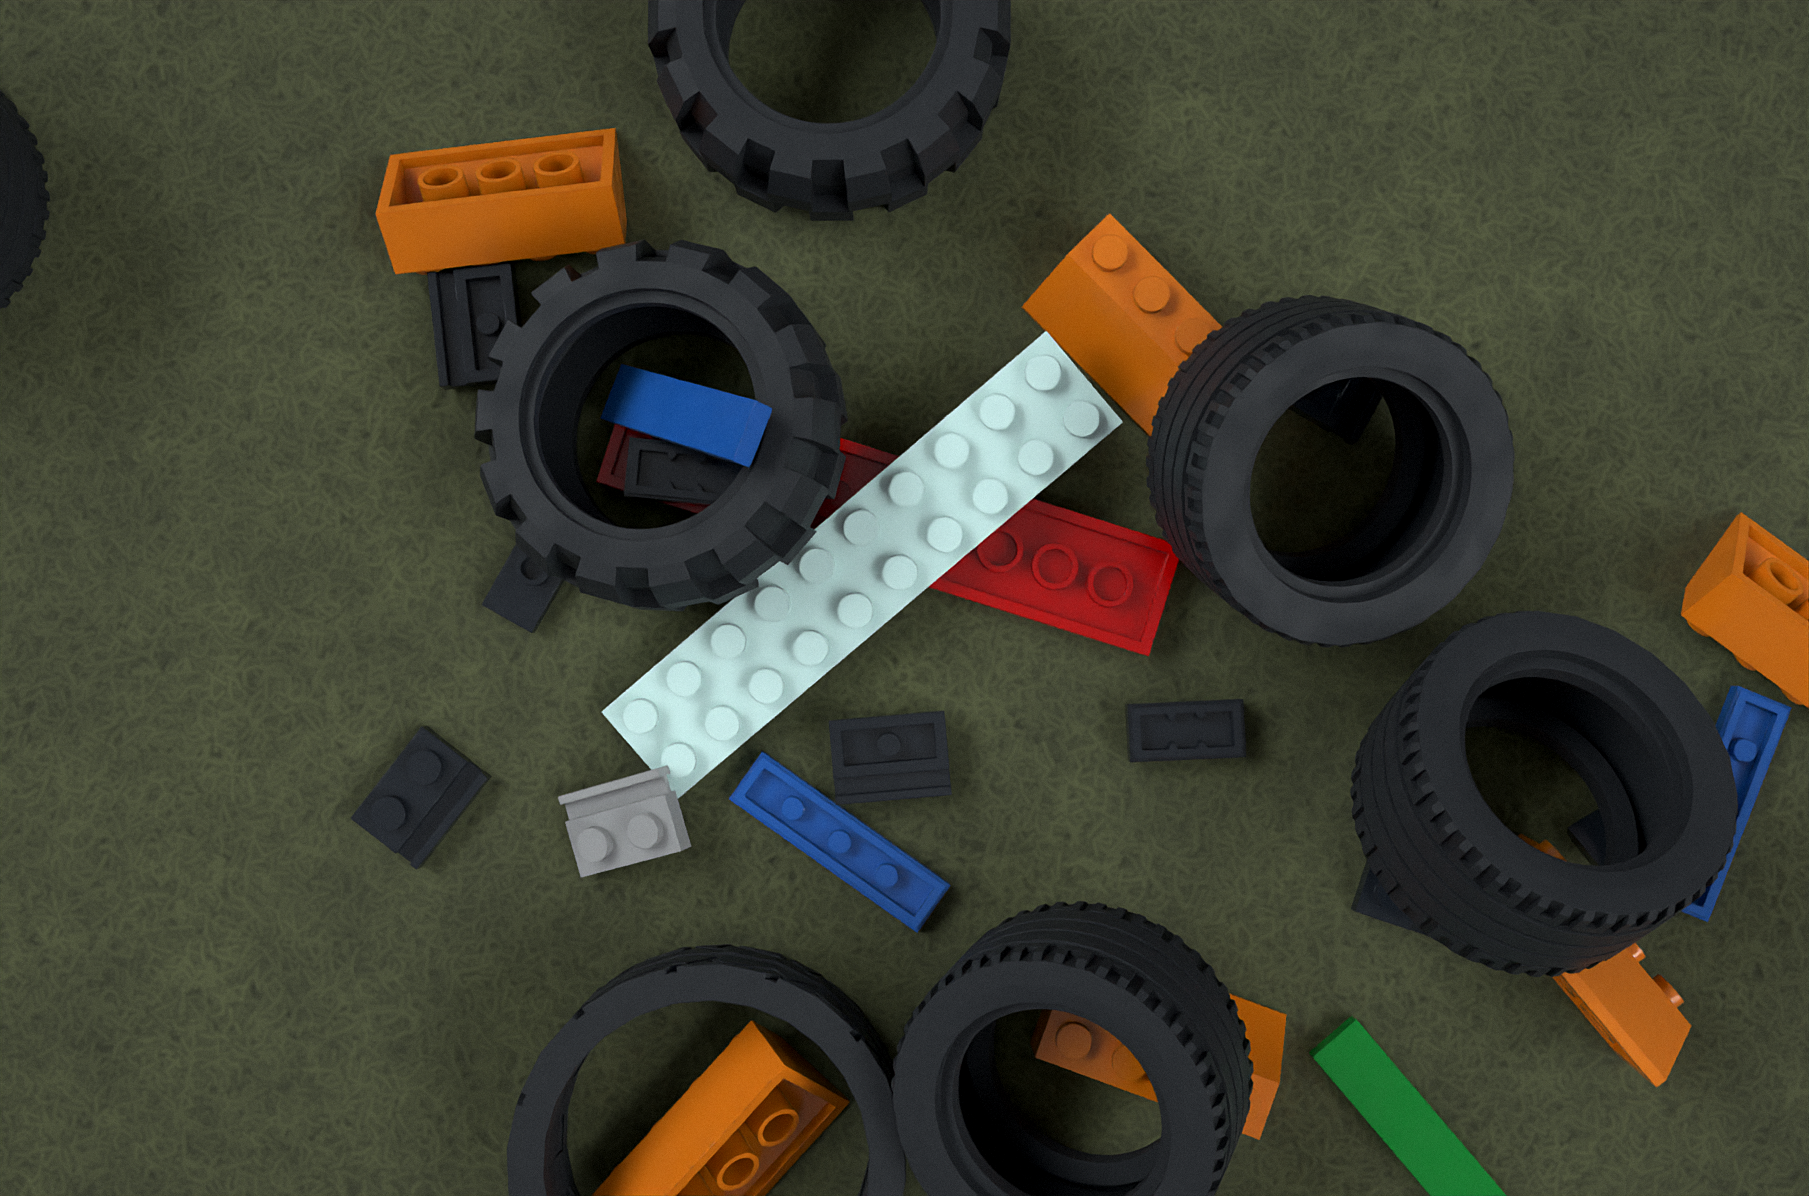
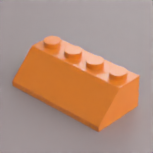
(503, 202)
(1120, 318)
(1756, 605)
(1628, 1006)
(1096, 1053)
(733, 1125)

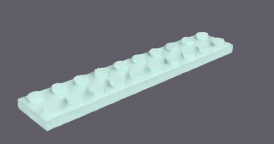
(864, 564)

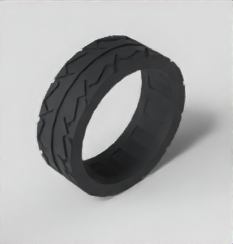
(723, 973)

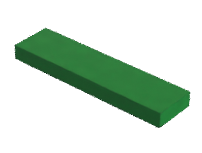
(1400, 1114)

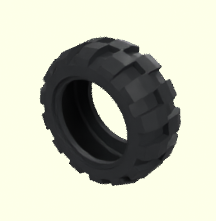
(830, 165)
(562, 353)

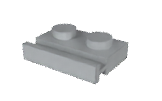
(624, 822)

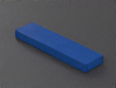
(687, 414)
(1750, 732)
(840, 841)

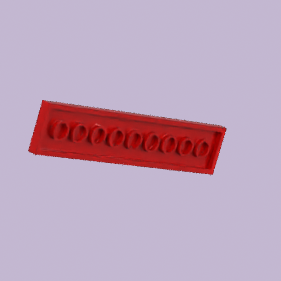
(1034, 566)

